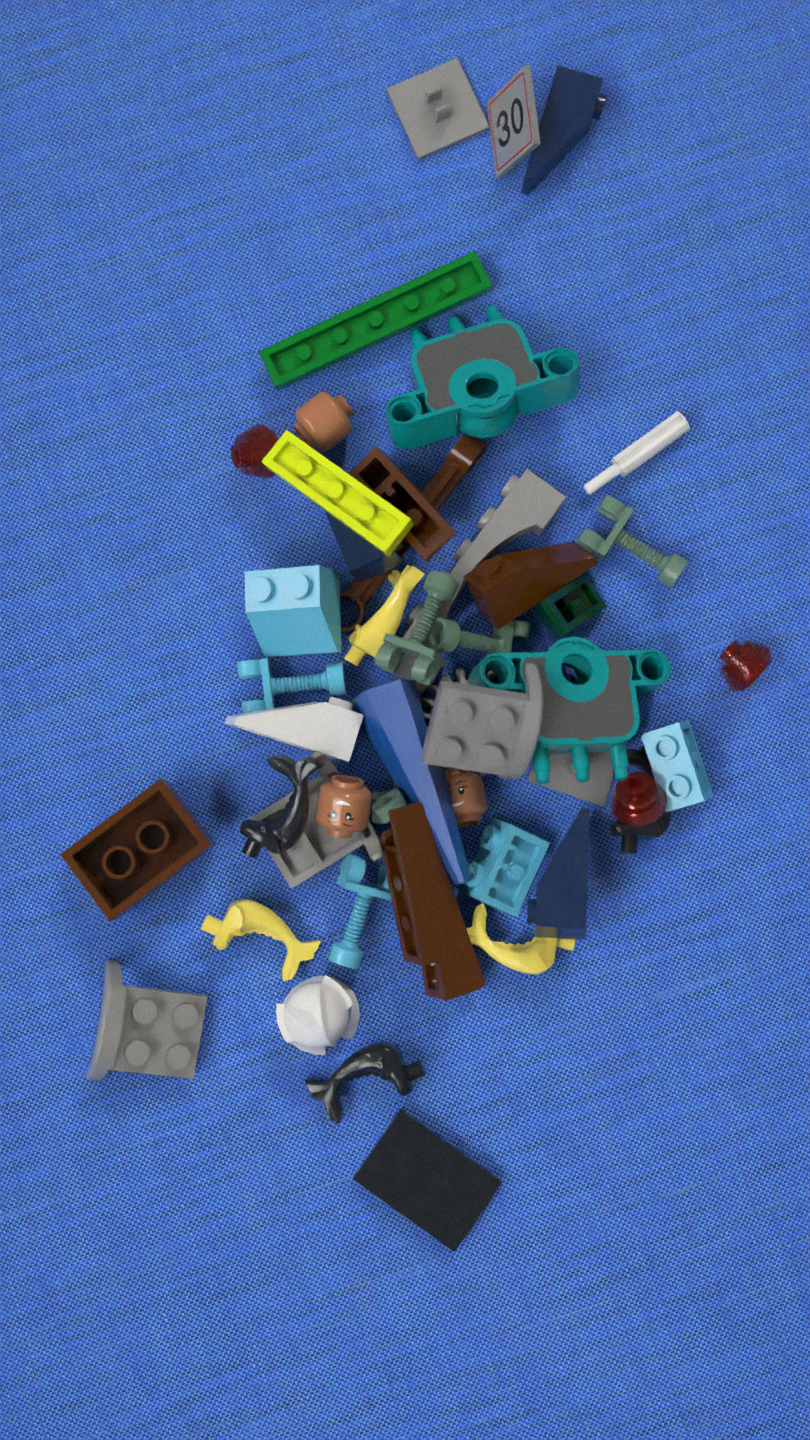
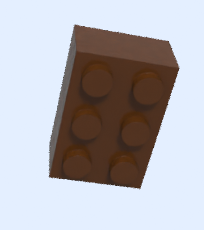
(138, 849)

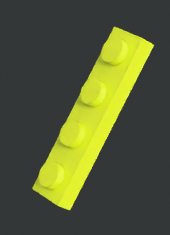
(338, 493)

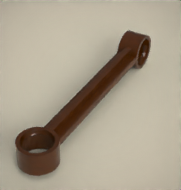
(456, 466)

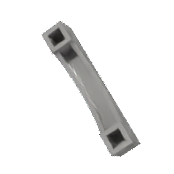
(526, 509)

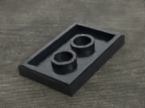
(427, 1179)

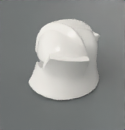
(318, 1014)

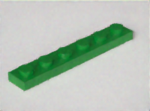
(375, 320)

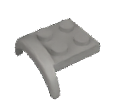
(485, 727)
(315, 847)
(146, 1029)

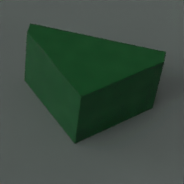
(569, 607)

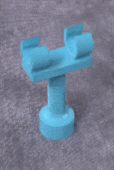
(331, 679)
(352, 871)

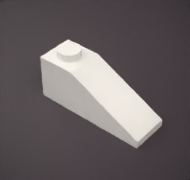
(309, 726)

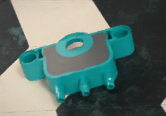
(478, 376)
(583, 717)

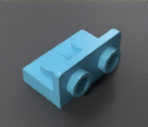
(677, 765)
(504, 866)

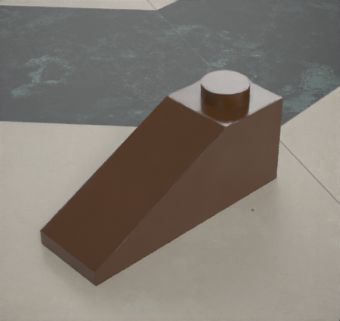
(392, 484)
(521, 579)

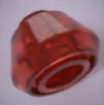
(252, 448)
(744, 663)
(638, 800)

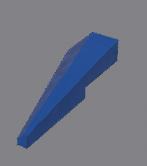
(398, 733)

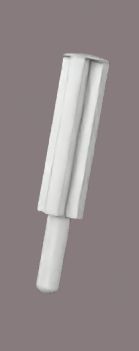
(641, 450)

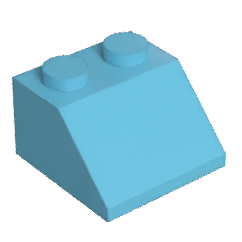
(294, 610)

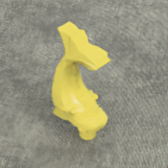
(370, 636)
(249, 917)
(529, 958)

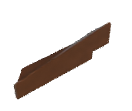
(426, 907)

